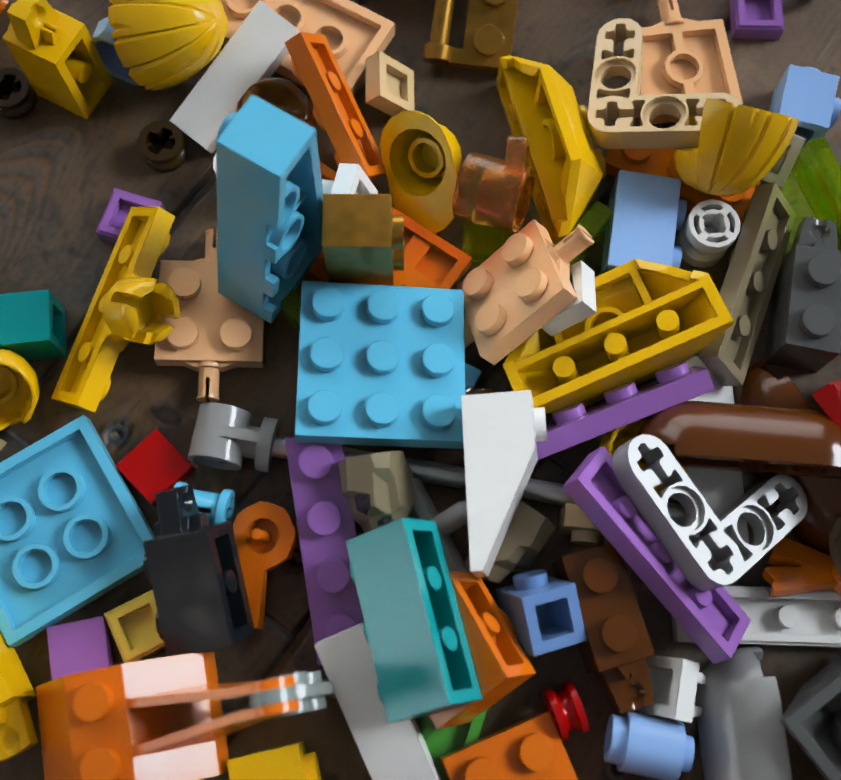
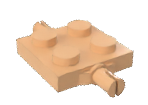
(686, 57)
(519, 289)
(211, 329)

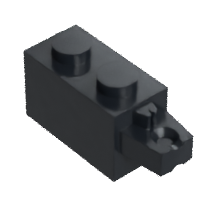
(195, 578)

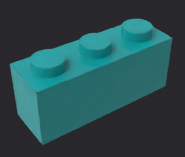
(412, 620)

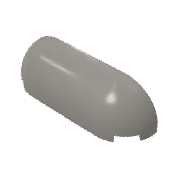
(741, 721)

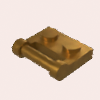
(486, 37)

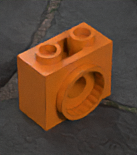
(493, 648)

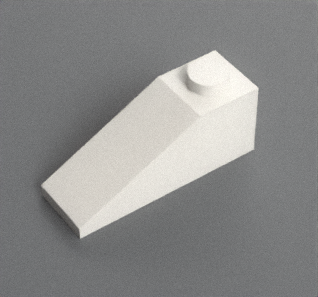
(498, 460)

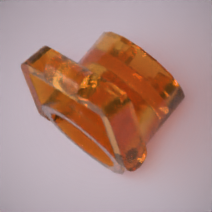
(496, 189)

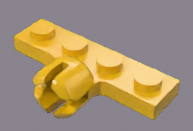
(123, 309)

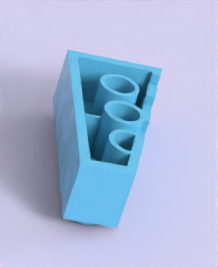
(266, 206)

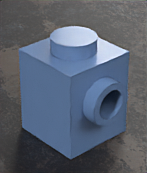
(543, 612)

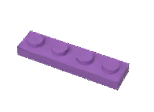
(623, 406)
(323, 529)
(707, 616)

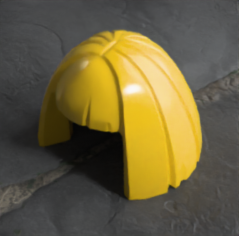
(166, 38)
(733, 148)

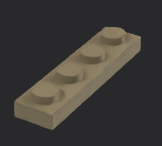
(750, 282)

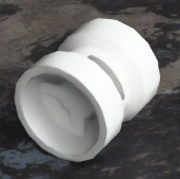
(701, 244)

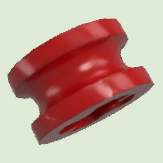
(566, 709)

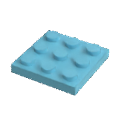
(380, 365)
(63, 530)

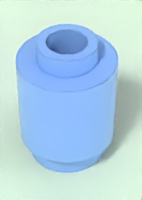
(648, 746)

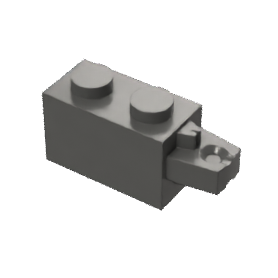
(807, 300)

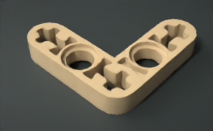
(627, 103)

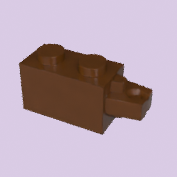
(613, 625)

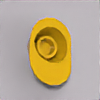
(421, 168)

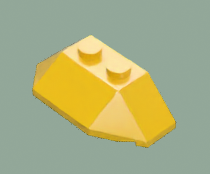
(561, 151)
(643, 322)

